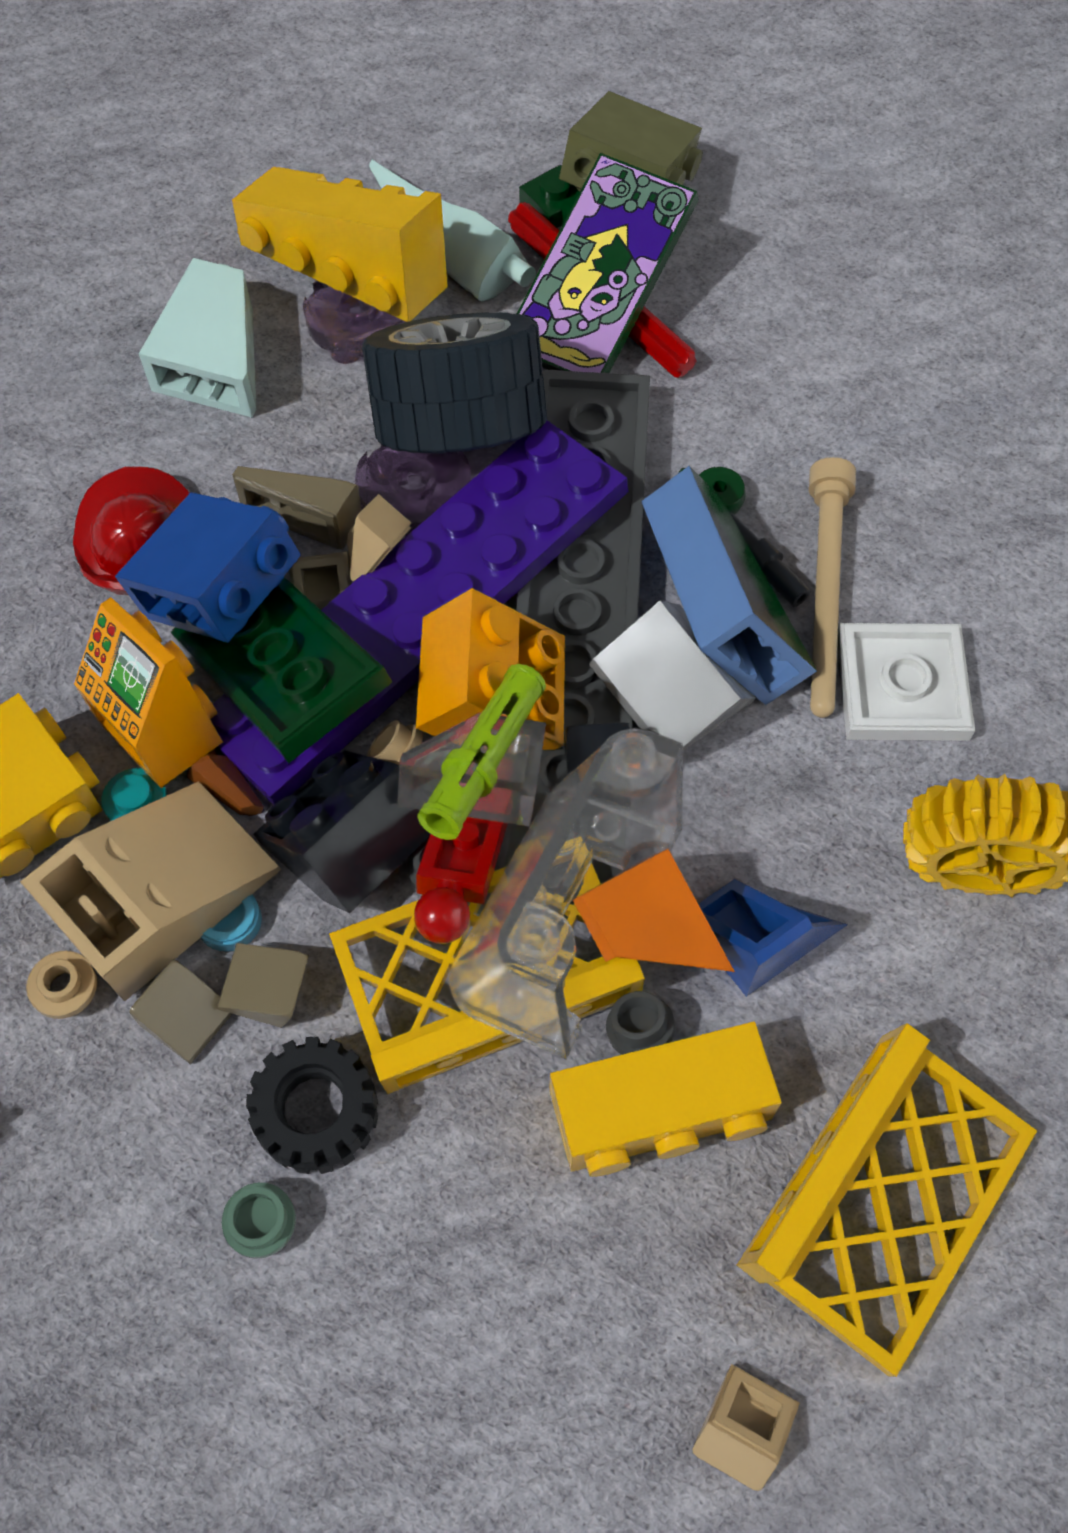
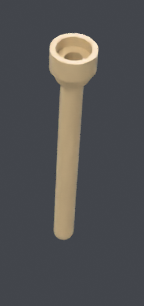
(831, 485)

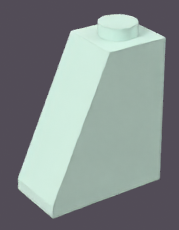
(205, 341)

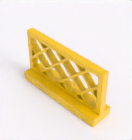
(457, 1037)
(832, 1166)

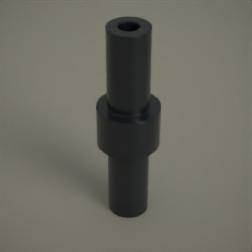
(774, 569)

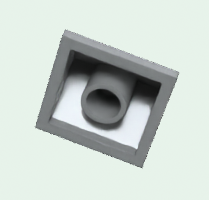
(667, 678)

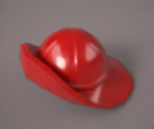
(119, 518)

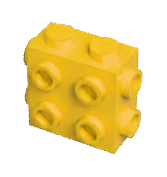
(40, 788)

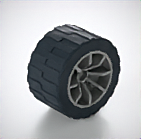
(455, 382)

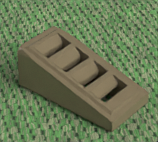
(309, 504)

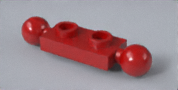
(453, 875)

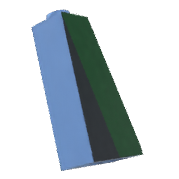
(724, 589)

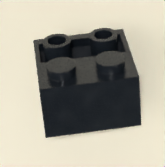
(344, 829)

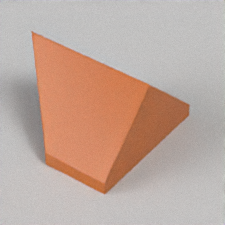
(651, 917)

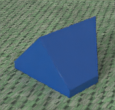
(762, 933)

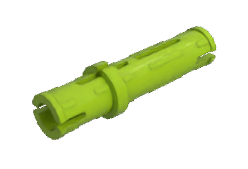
(452, 803)

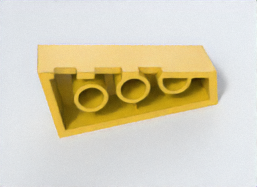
(350, 237)

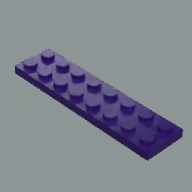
(482, 538)

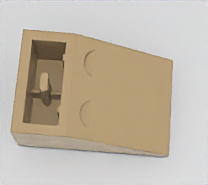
(150, 884)

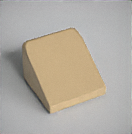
(746, 1429)

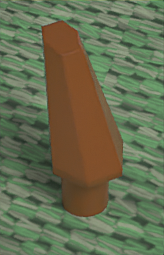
(225, 783)

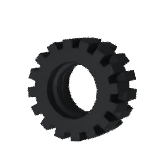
(283, 1075)

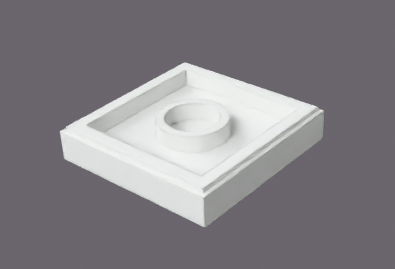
(904, 682)

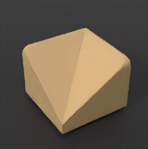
(374, 535)

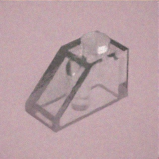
(517, 773)

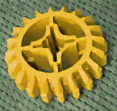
(990, 835)

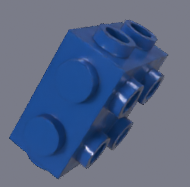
(210, 565)

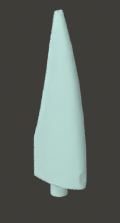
(476, 250)

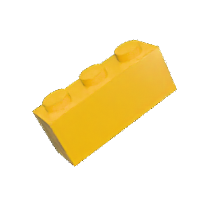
(664, 1099)

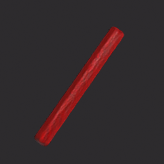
(648, 330)

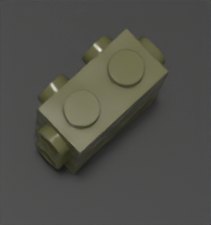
(633, 136)

